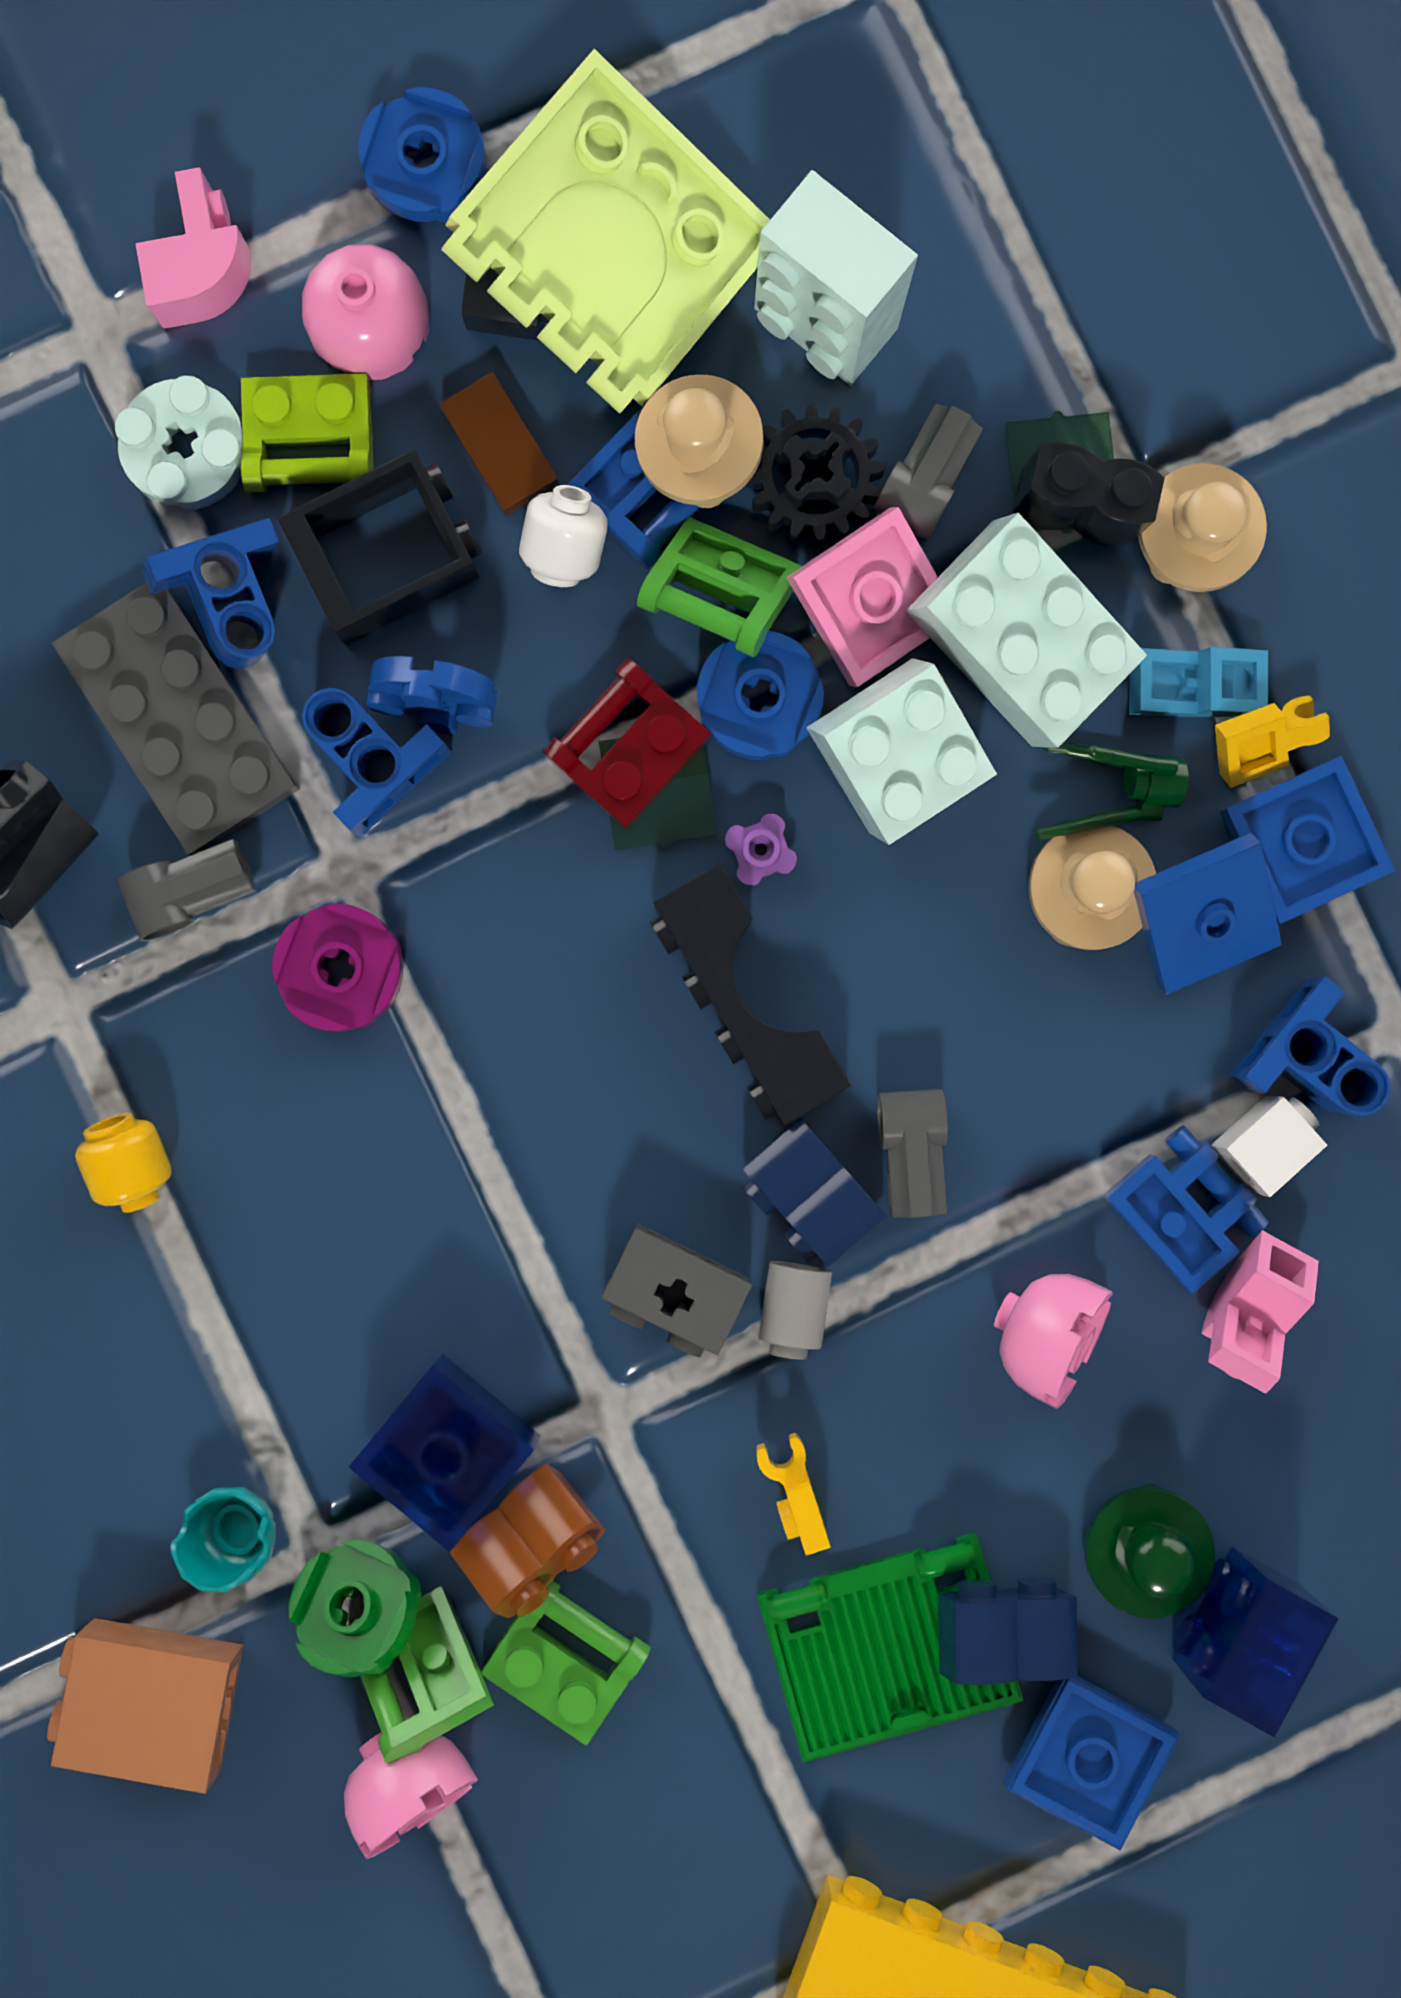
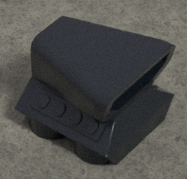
(37, 839)

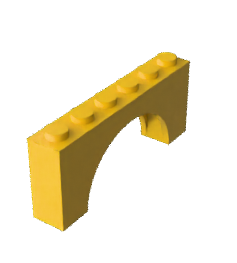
(894, 1949)

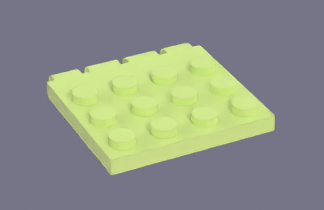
(608, 234)

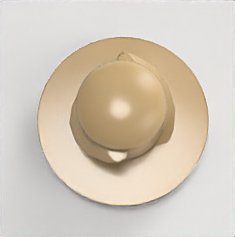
(699, 440)
(1204, 529)
(1086, 887)

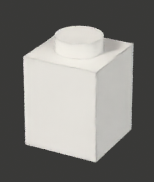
(1270, 1144)

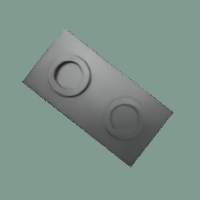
(713, 1288)

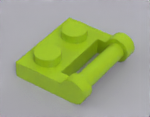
(305, 413)

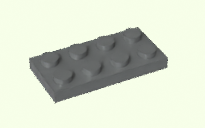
(175, 717)

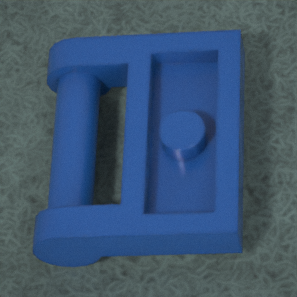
(621, 489)

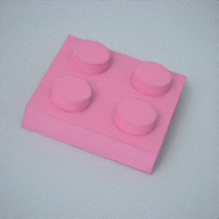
(862, 594)

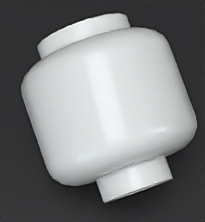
(563, 536)

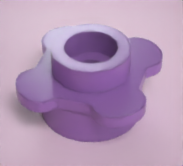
(743, 843)

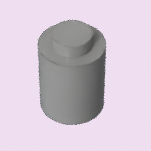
(794, 1308)

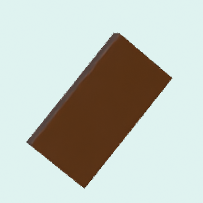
(499, 444)

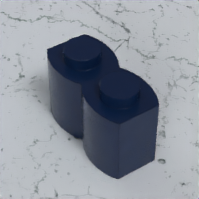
(812, 1193)
(1007, 1633)

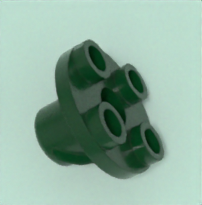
(1149, 1552)

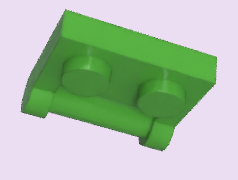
(724, 570)
(440, 1676)
(555, 1677)

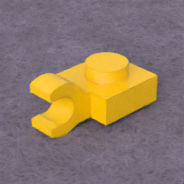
(1261, 739)
(800, 1510)

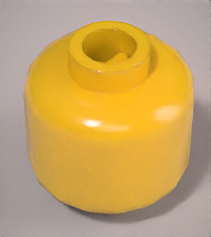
(123, 1162)

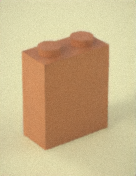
(145, 1705)

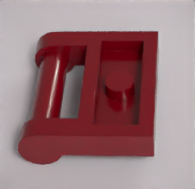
(642, 758)

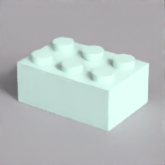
(831, 279)
(1026, 632)

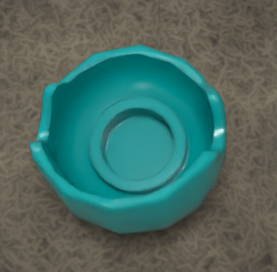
(224, 1539)

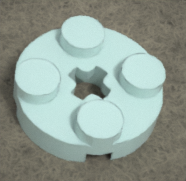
(146, 432)

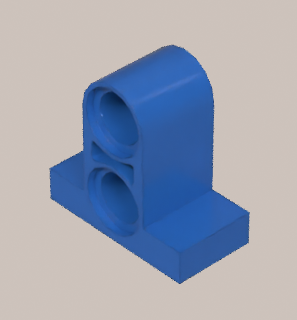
(222, 606)
(358, 745)
(1330, 1056)

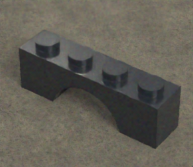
(790, 1067)

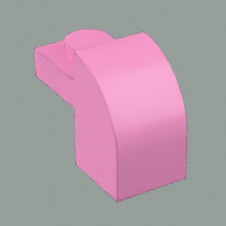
(197, 272)
(1256, 1307)

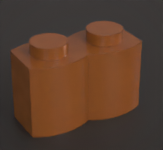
(528, 1542)

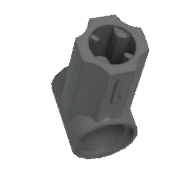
(925, 478)
(169, 894)
(913, 1133)

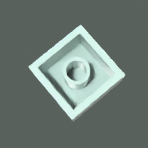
(902, 750)

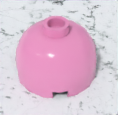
(365, 311)
(1051, 1333)
(402, 1793)

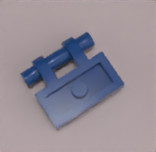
(1173, 1223)

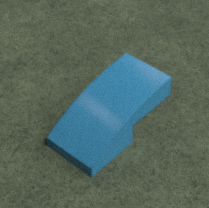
(1199, 683)

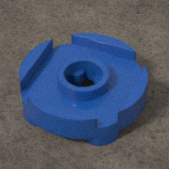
(405, 125)
(437, 696)
(774, 729)

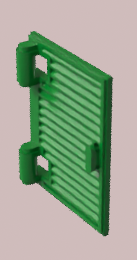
(873, 1651)

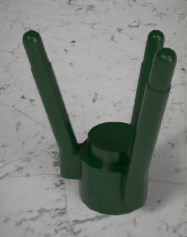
(1148, 779)

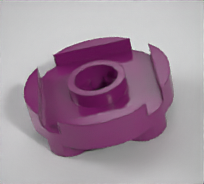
(305, 984)

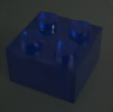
(446, 1452)
(1252, 1640)

